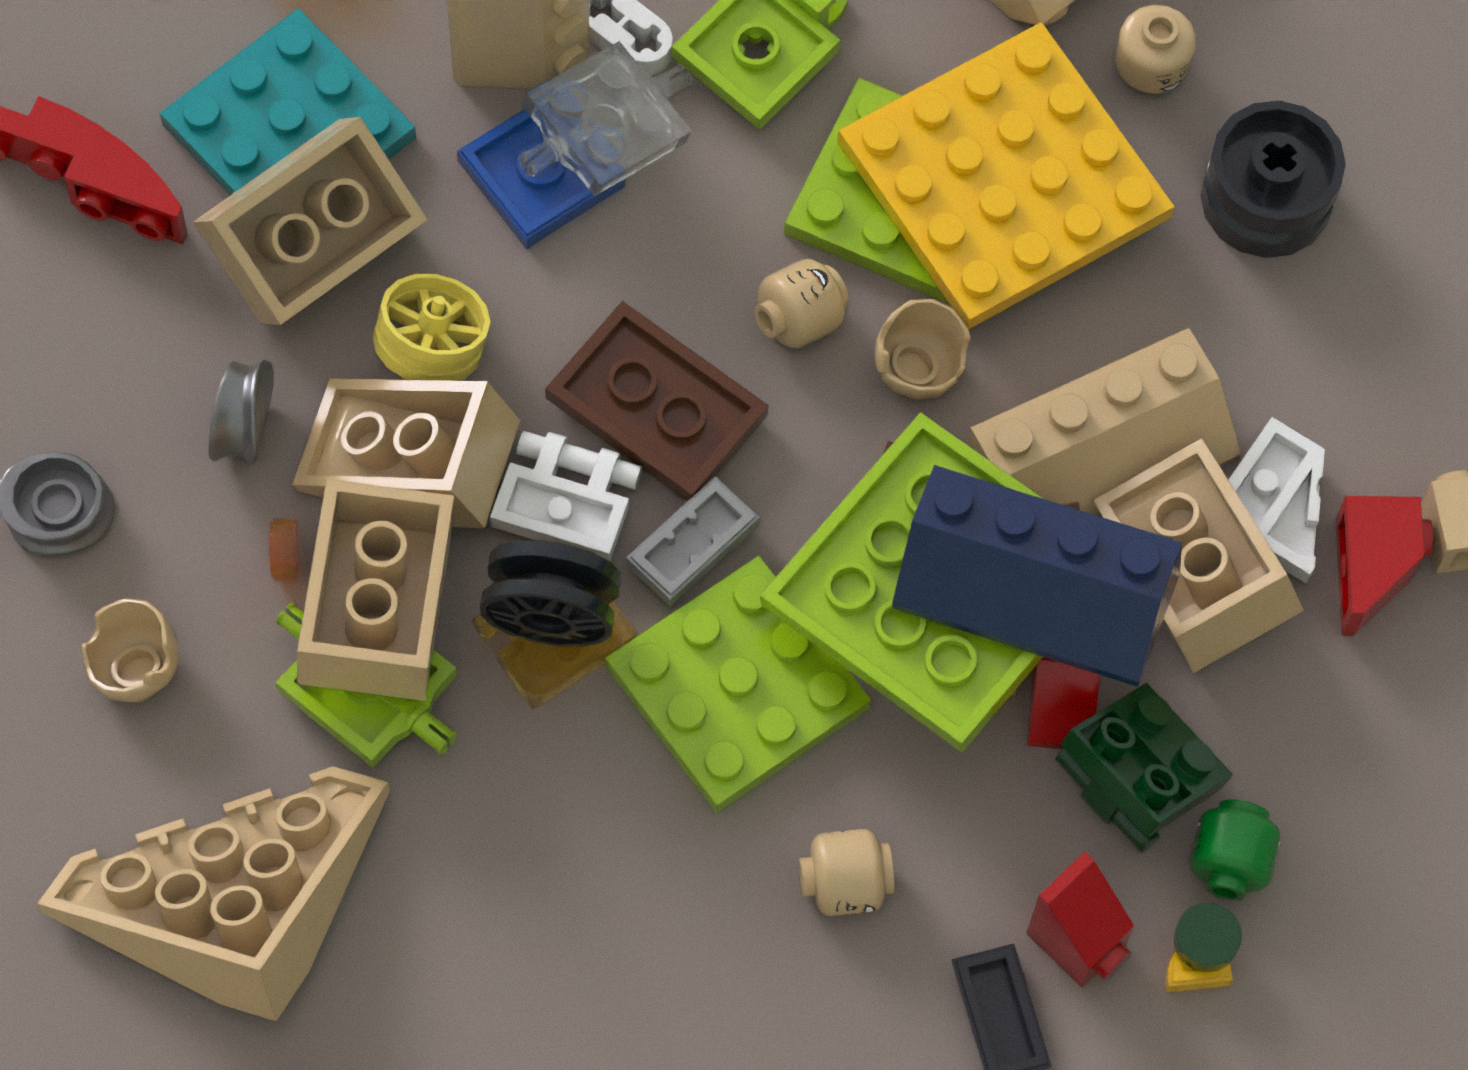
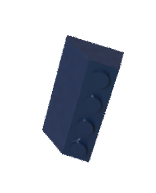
(1037, 575)

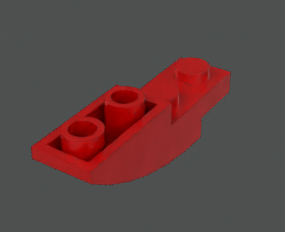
(98, 168)

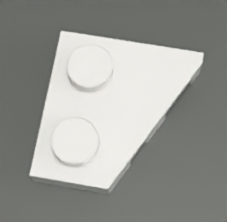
(1281, 493)

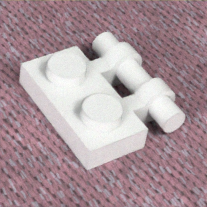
(561, 510)

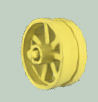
(427, 341)

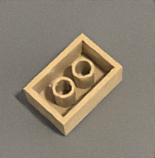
(310, 221)
(375, 589)

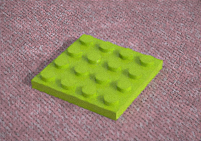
(845, 583)

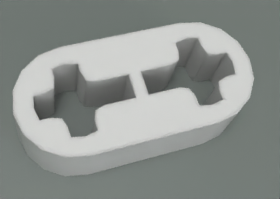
(628, 22)

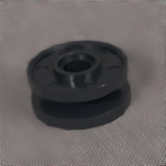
(551, 593)

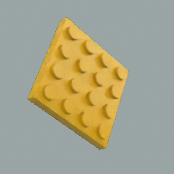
(1005, 175)

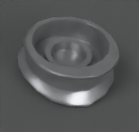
(241, 411)
(55, 503)

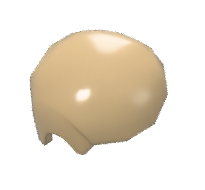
(922, 349)
(131, 651)

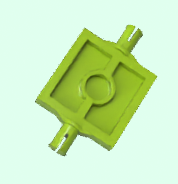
(367, 721)

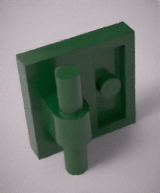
(1140, 765)

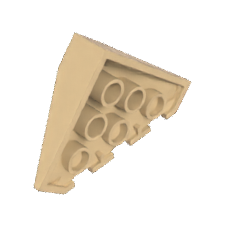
(232, 901)

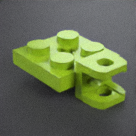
(795, 52)

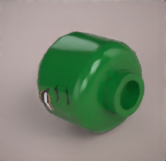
(1235, 849)

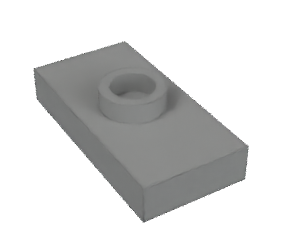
(692, 541)

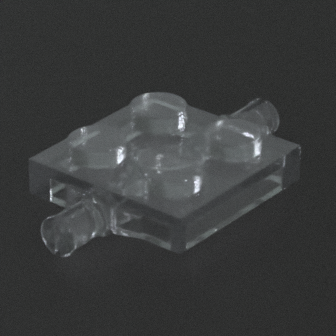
(605, 118)

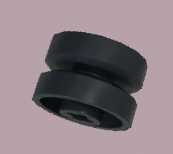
(1272, 179)

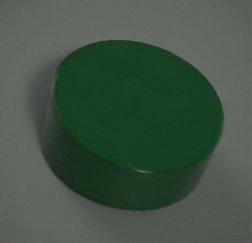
(1207, 937)

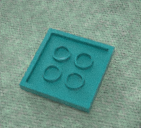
(275, 101)

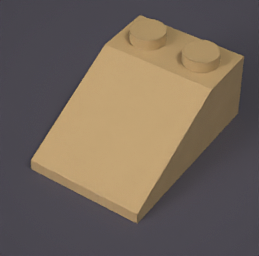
(412, 438)
(1228, 575)

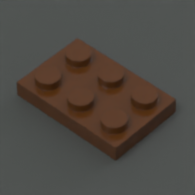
(656, 401)

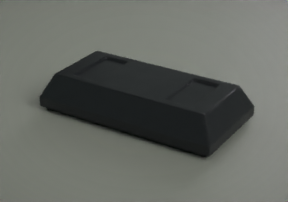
(1001, 1010)

